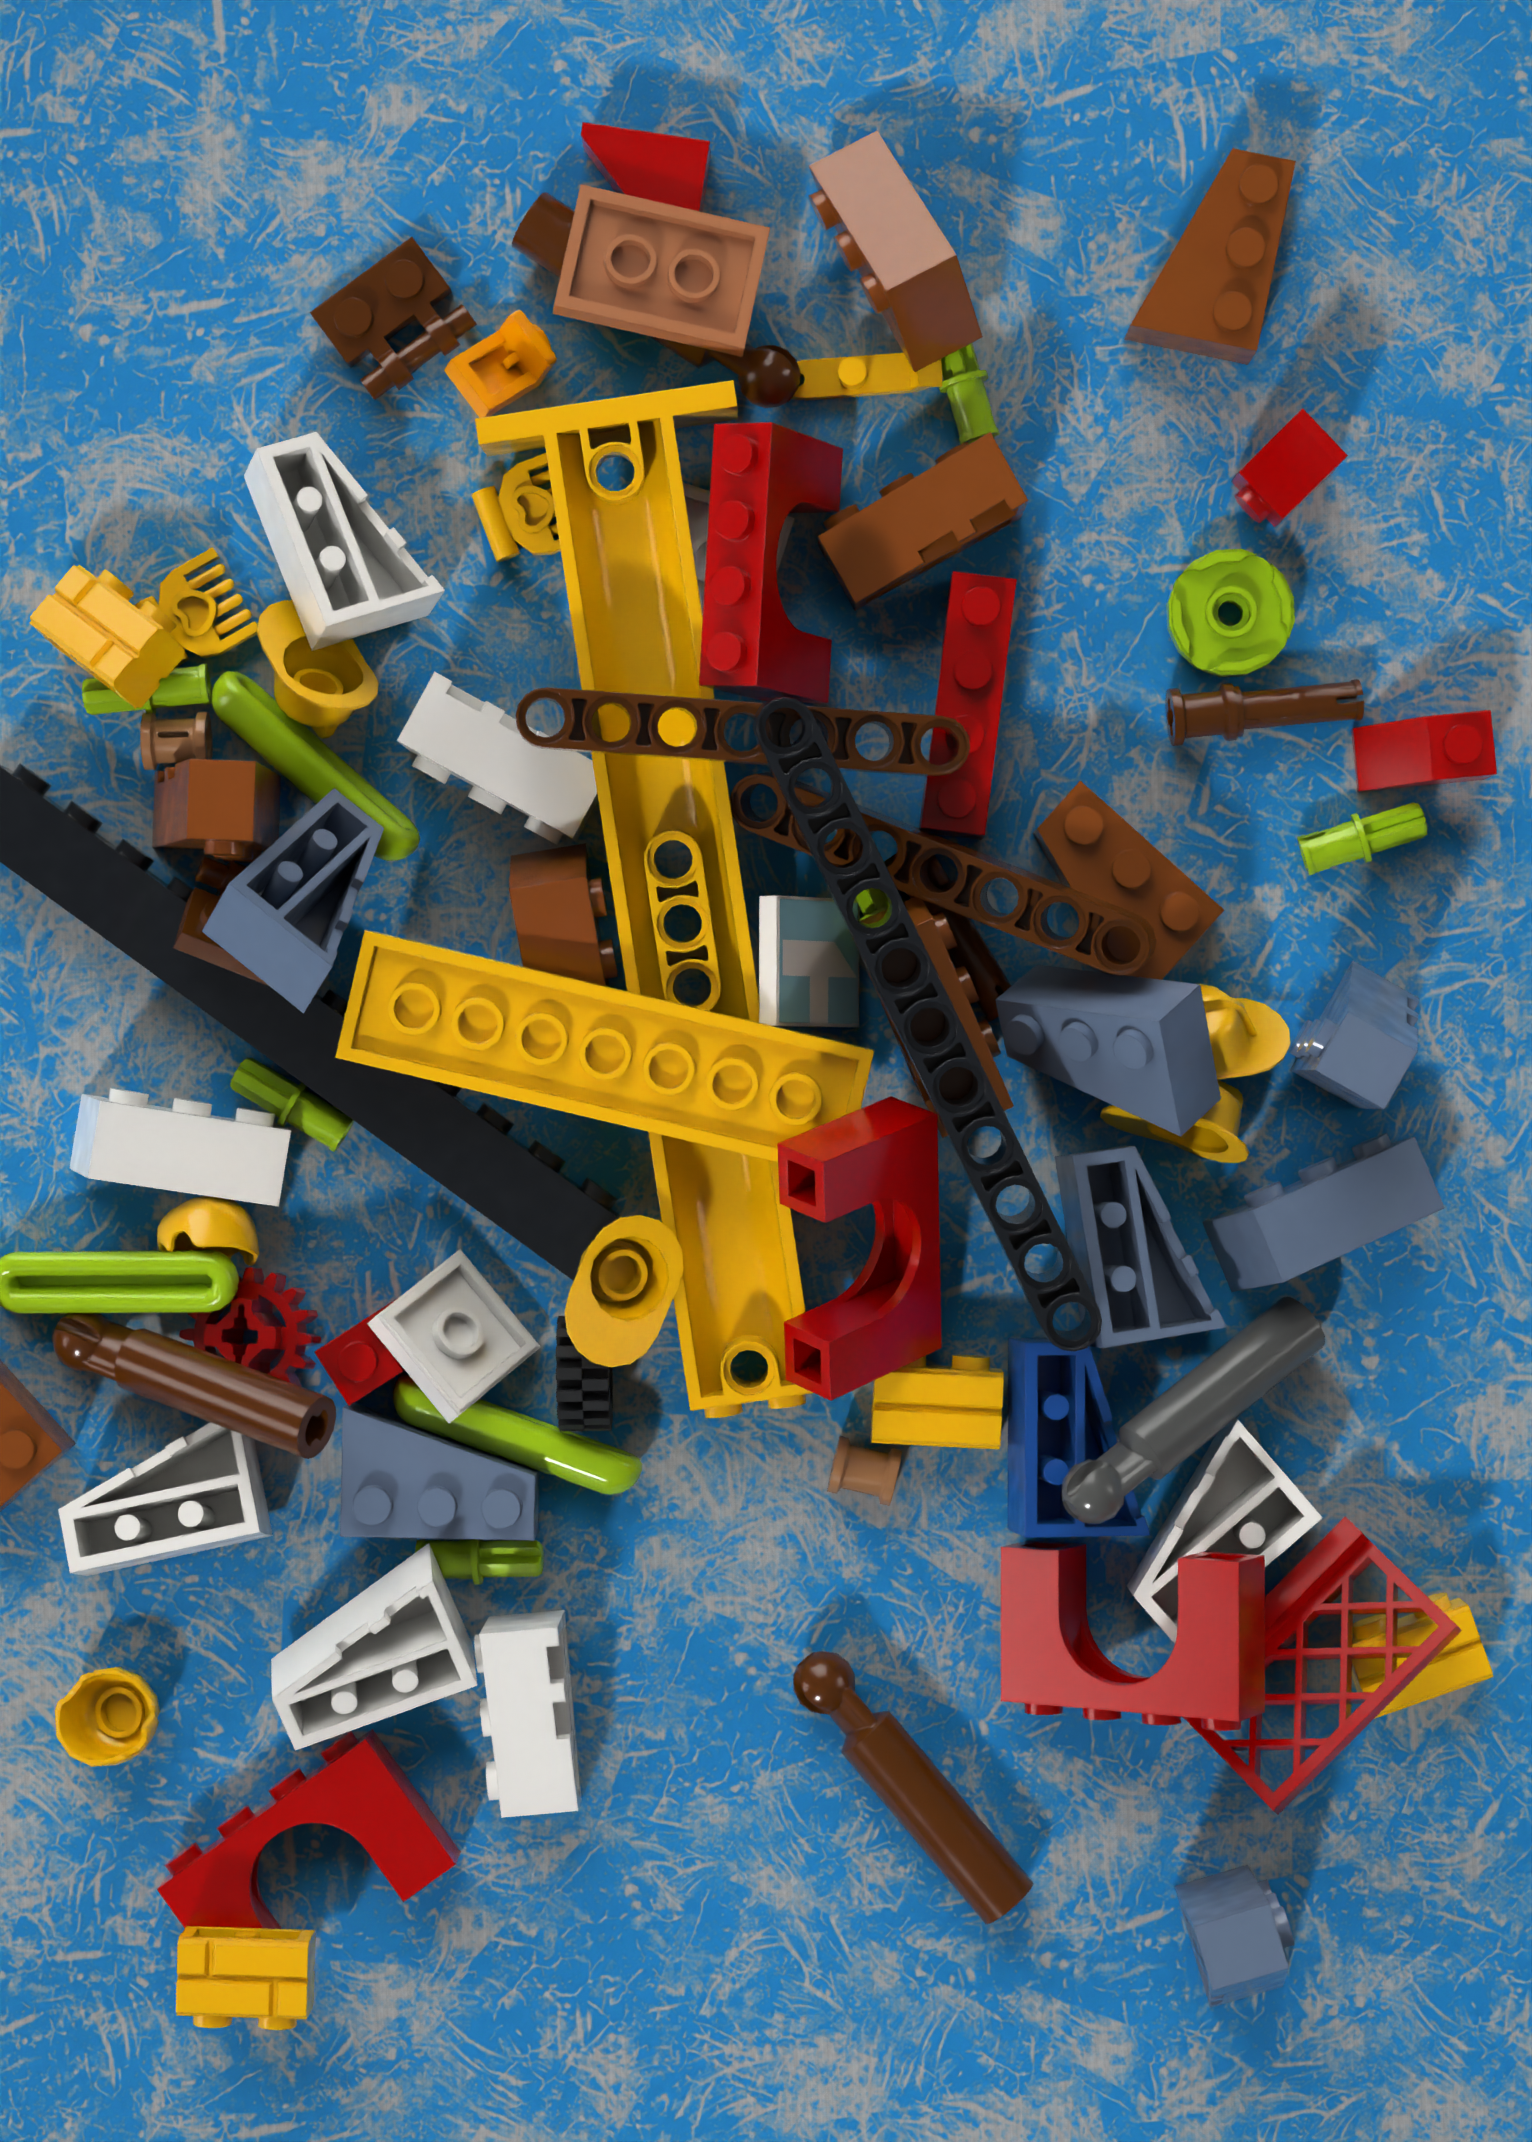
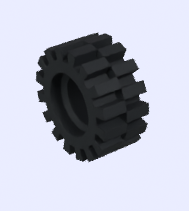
(582, 1389)

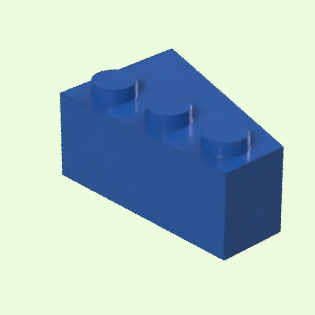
(1054, 1423)

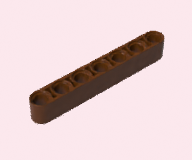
(709, 720)
(974, 877)

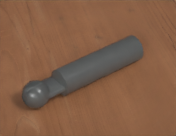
(1194, 1409)

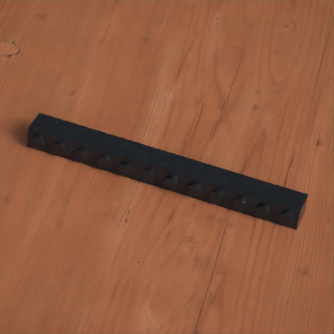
(412, 1115)

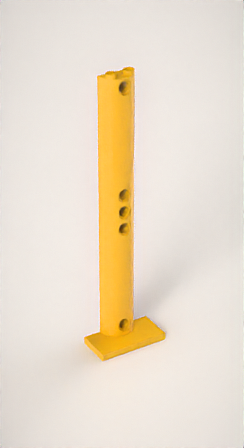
(642, 634)

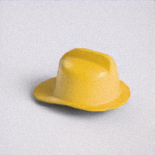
(315, 685)
(1243, 1034)
(1210, 1137)
(623, 1290)

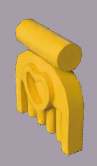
(519, 512)
(197, 611)

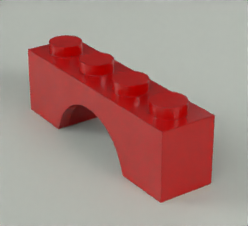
(971, 693)

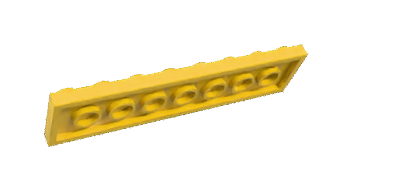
(594, 1049)

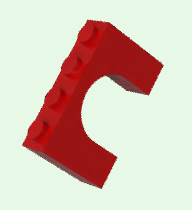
(746, 637)
(894, 1305)
(1056, 1663)
(353, 1790)

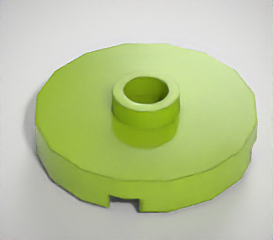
(1251, 586)

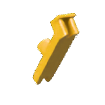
(864, 377)

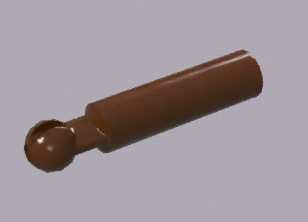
(765, 373)
(198, 1383)
(914, 1789)

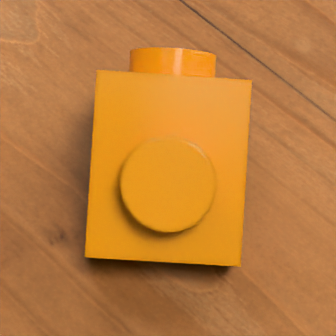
(502, 365)

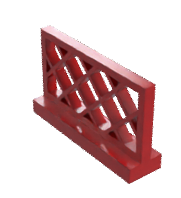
(1288, 1613)

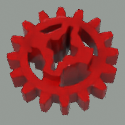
(254, 1312)

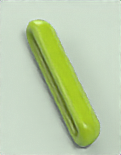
(306, 759)
(117, 1281)
(523, 1441)

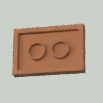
(661, 270)

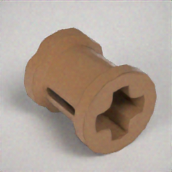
(175, 739)
(864, 1470)

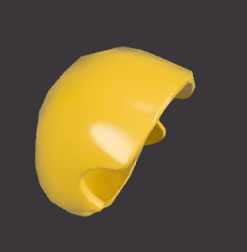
(209, 1225)
(107, 1717)

